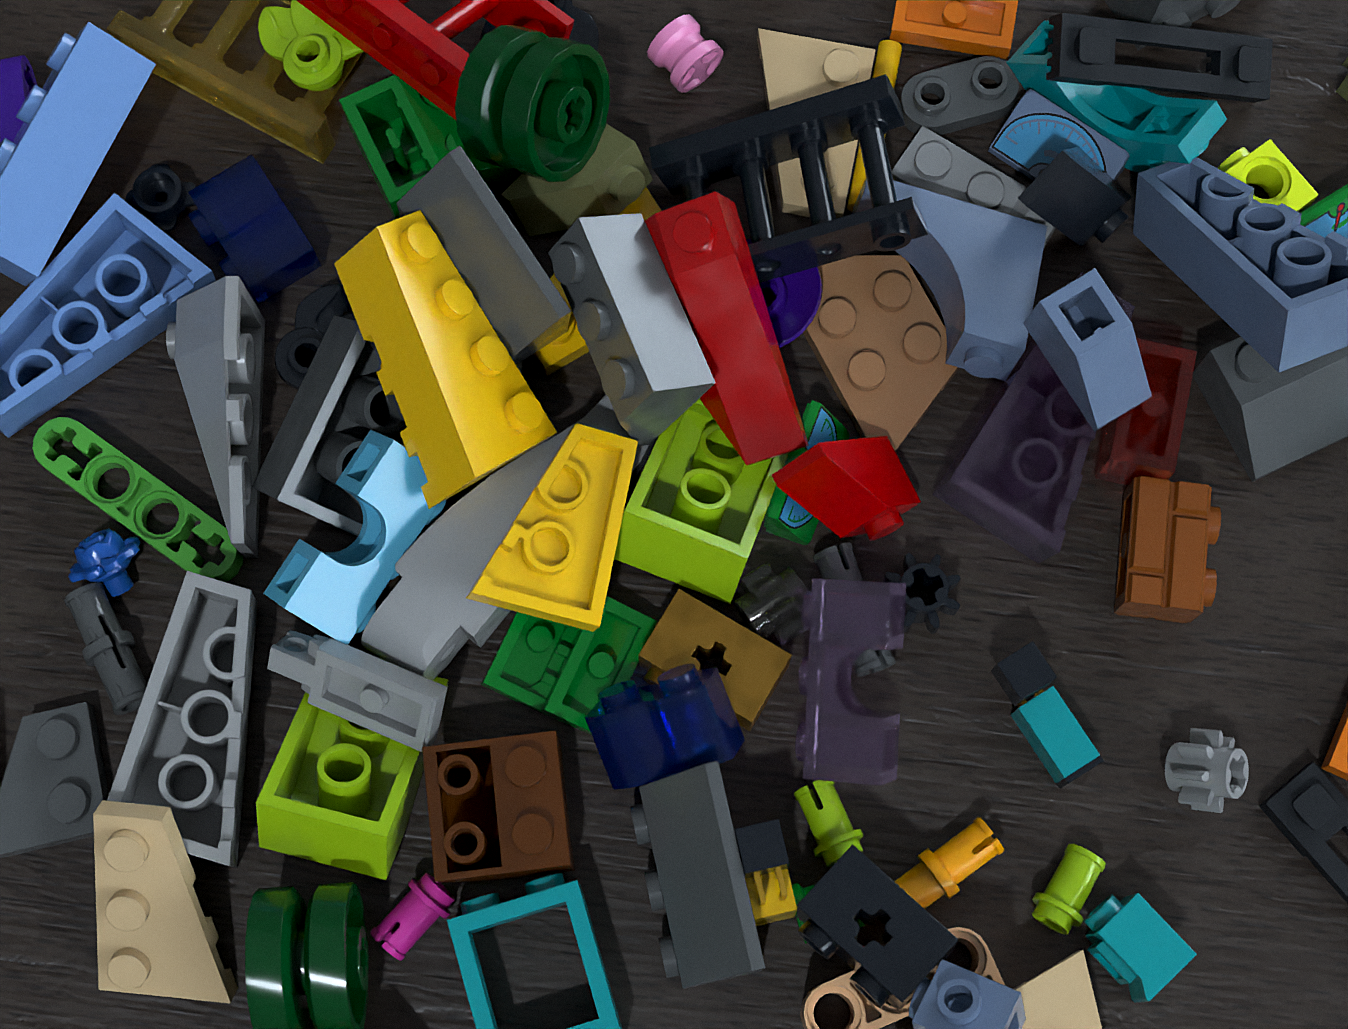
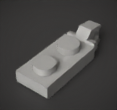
(950, 171)
(362, 687)

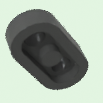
(962, 97)

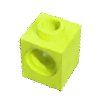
(1272, 172)

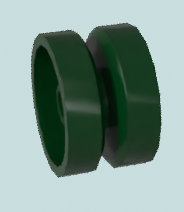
(532, 102)
(307, 958)

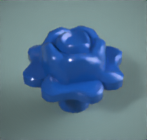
(105, 559)

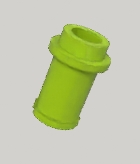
(830, 824)
(1068, 889)

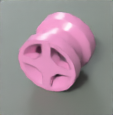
(685, 53)

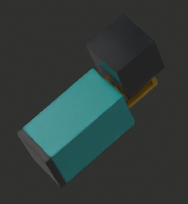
(1046, 717)

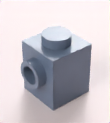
(965, 1001)

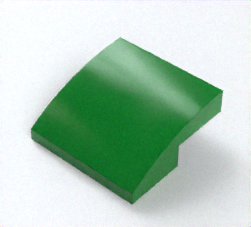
(566, 667)

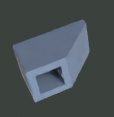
(1091, 348)

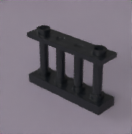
(802, 132)

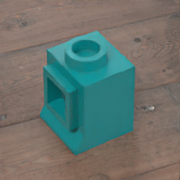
(1136, 945)

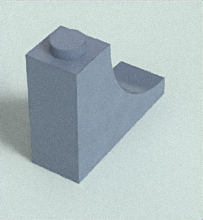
(981, 274)

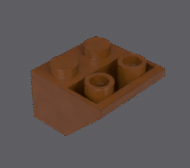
(498, 808)

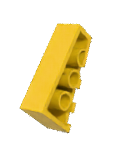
(439, 358)

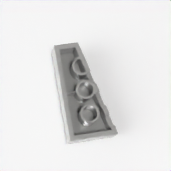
(195, 719)

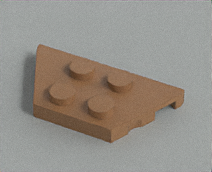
(879, 344)

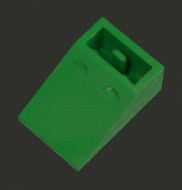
(406, 137)

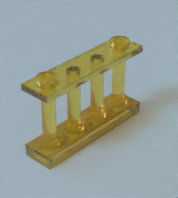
(244, 95)

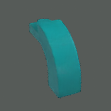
(1139, 121)

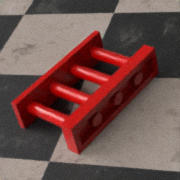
(424, 51)

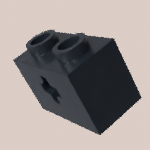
(863, 892)

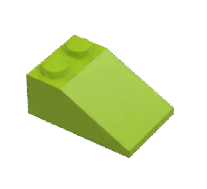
(696, 507)
(339, 793)

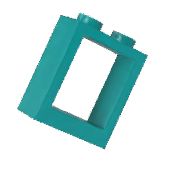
(541, 896)

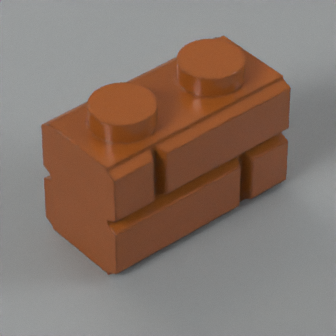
(1166, 550)

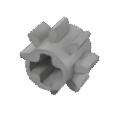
(1206, 770)

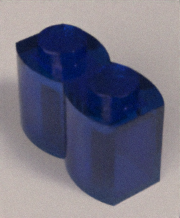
(253, 229)
(664, 726)

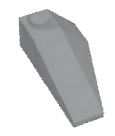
(221, 372)

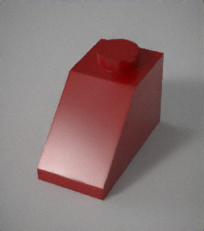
(851, 486)

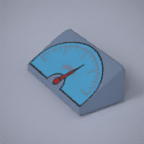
(1041, 130)

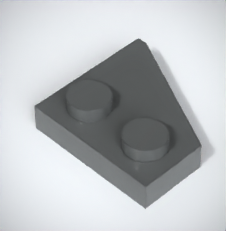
(52, 780)

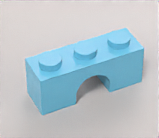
(341, 587)

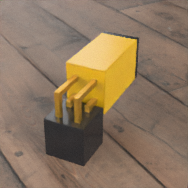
(766, 872)

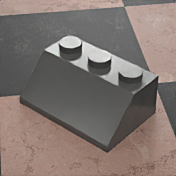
(489, 255)
(631, 322)
(1272, 414)
(327, 425)
(697, 878)

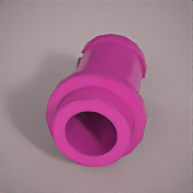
(413, 916)

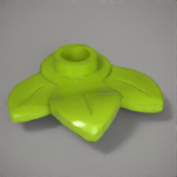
(296, 36)

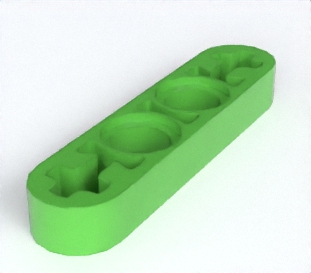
(140, 497)

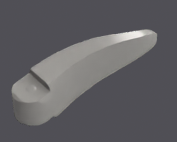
(427, 611)

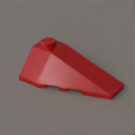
(727, 311)

